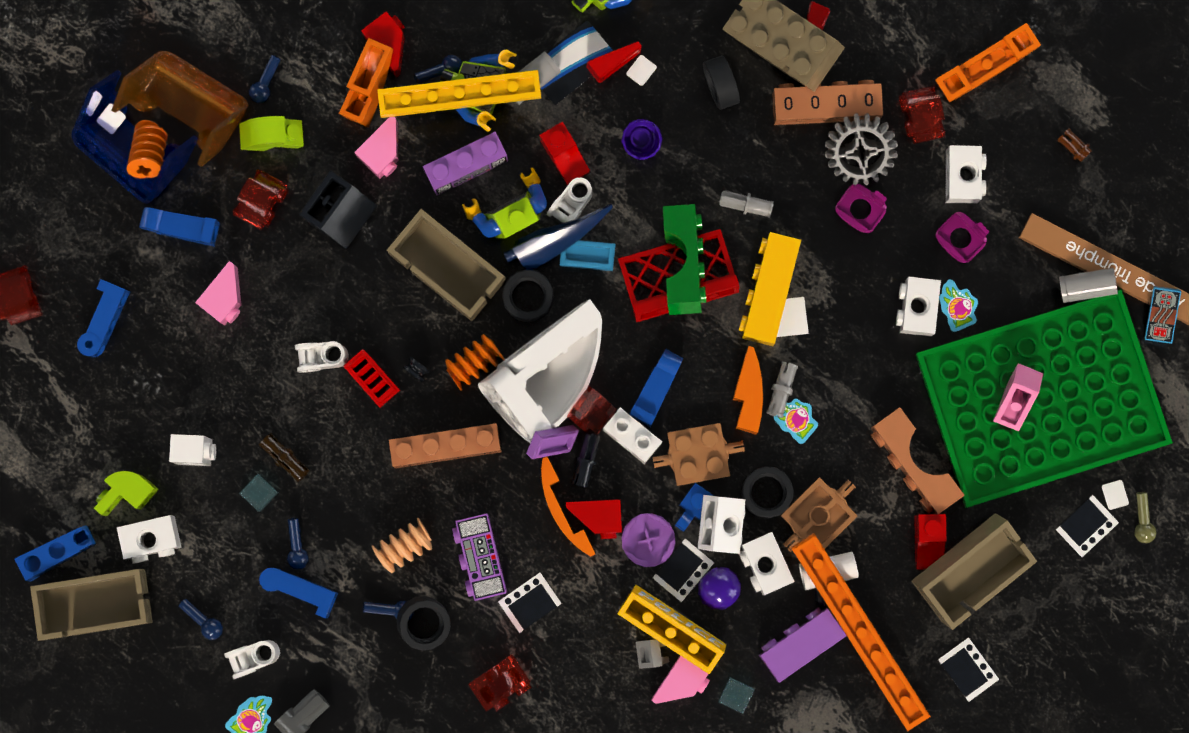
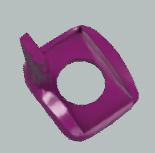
(876, 201)
(977, 231)

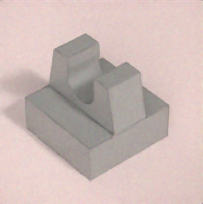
(650, 654)

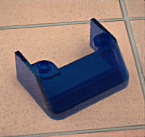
(113, 150)

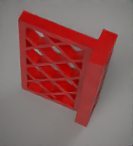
(657, 305)

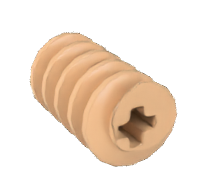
(403, 546)

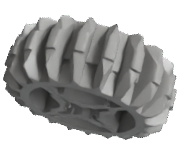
(851, 150)

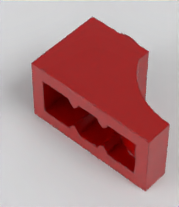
(564, 153)
(929, 539)

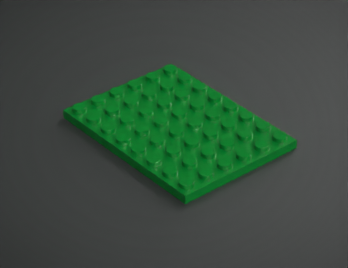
(1089, 409)

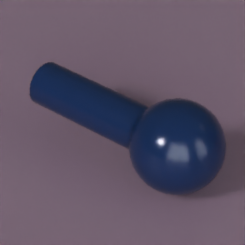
(450, 63)
(259, 91)
(297, 557)
(385, 609)
(210, 628)

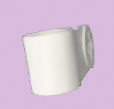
(569, 203)
(315, 356)
(248, 658)

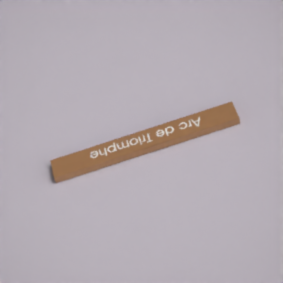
(1092, 258)

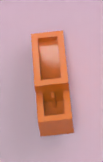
(364, 82)
(750, 393)

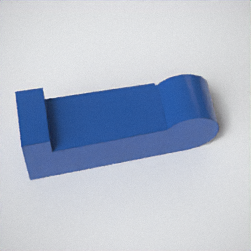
(180, 226)
(104, 319)
(656, 388)
(54, 553)
(279, 580)

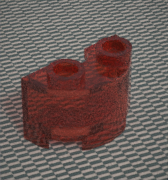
(924, 114)
(259, 198)
(17, 296)
(591, 411)
(499, 683)

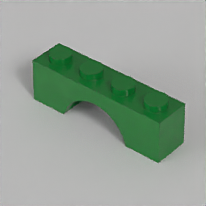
(684, 288)

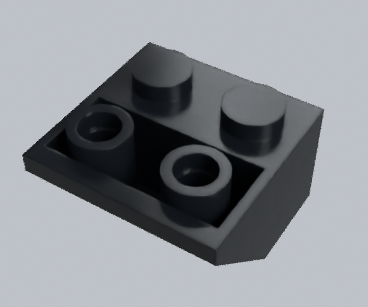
(338, 210)

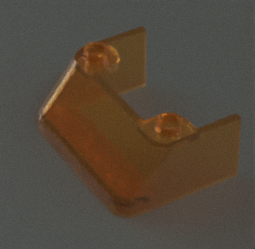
(188, 96)

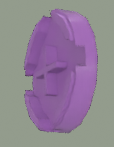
(648, 540)

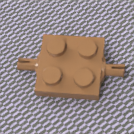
(698, 454)
(819, 512)

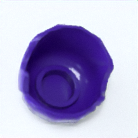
(642, 139)
(719, 588)

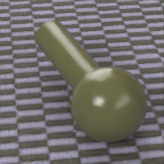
(1144, 531)

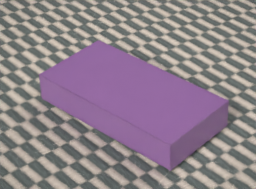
(552, 441)

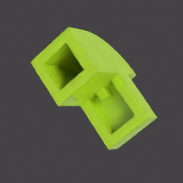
(270, 132)
(125, 485)

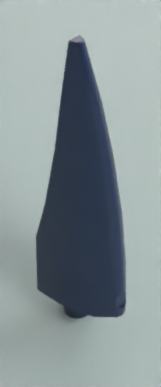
(551, 241)

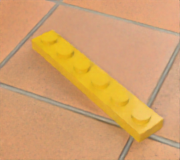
(459, 94)

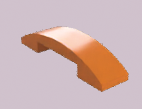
(988, 63)
(548, 479)

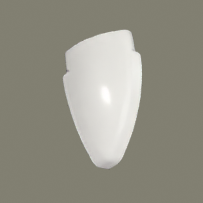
(547, 374)

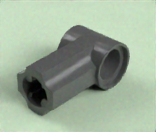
(303, 714)

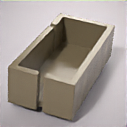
(785, 40)
(446, 264)
(974, 570)
(91, 604)

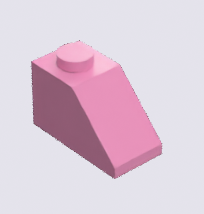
(381, 149)
(223, 295)
(1018, 397)
(681, 682)

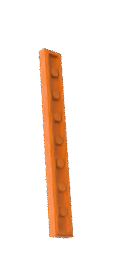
(860, 631)

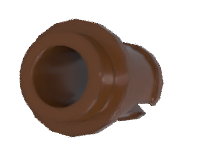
(1076, 146)

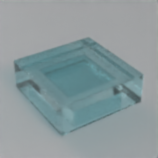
(258, 492)
(736, 695)

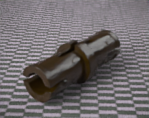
(284, 457)

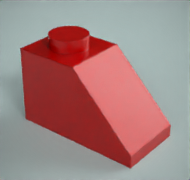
(390, 33)
(599, 516)

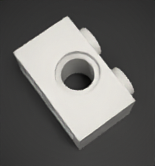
(968, 158)
(928, 293)
(632, 435)
(191, 450)
(714, 513)
(132, 538)
(778, 575)

